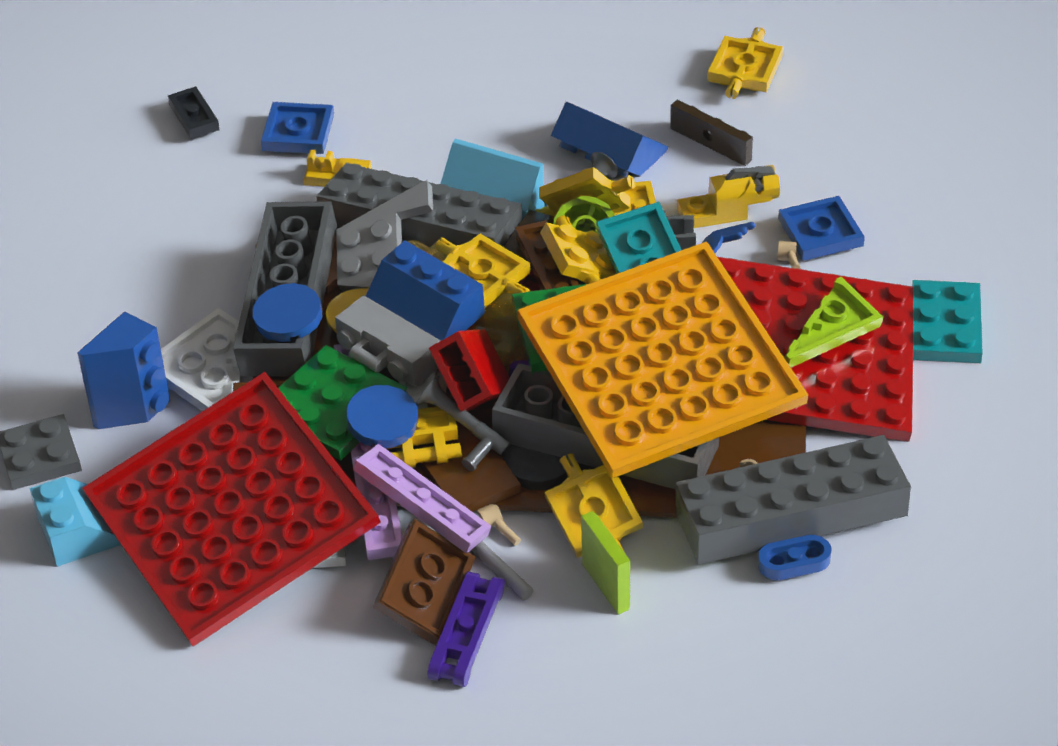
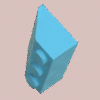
(494, 174)

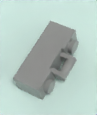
(386, 340)

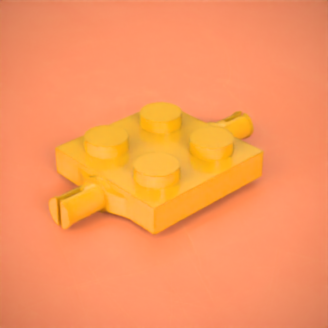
(745, 63)
(586, 183)
(577, 252)
(487, 264)
(589, 492)

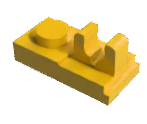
(323, 169)

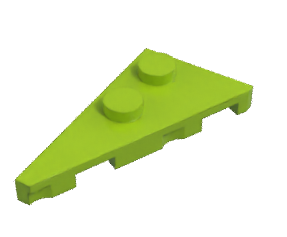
(839, 319)

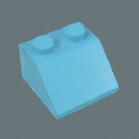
(70, 521)

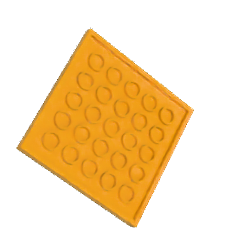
(661, 358)

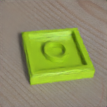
(605, 562)

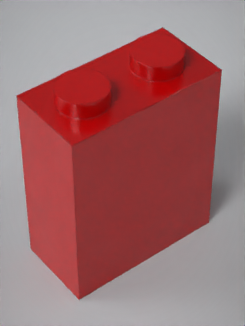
(470, 368)

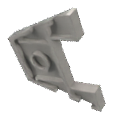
(376, 234)

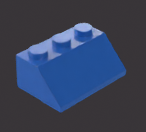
(592, 133)
(427, 292)
(124, 373)

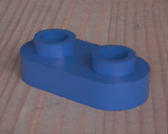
(794, 557)

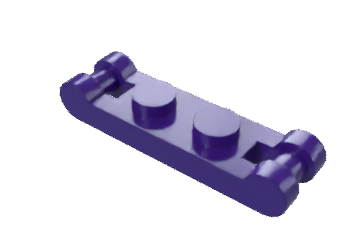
(465, 628)

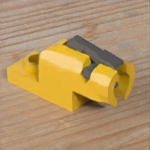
(731, 195)

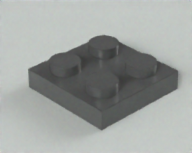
(39, 452)

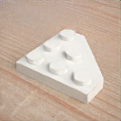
(202, 360)

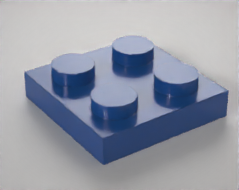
(297, 127)
(821, 228)

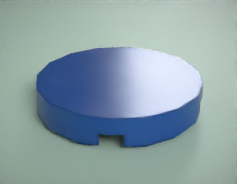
(287, 312)
(382, 416)

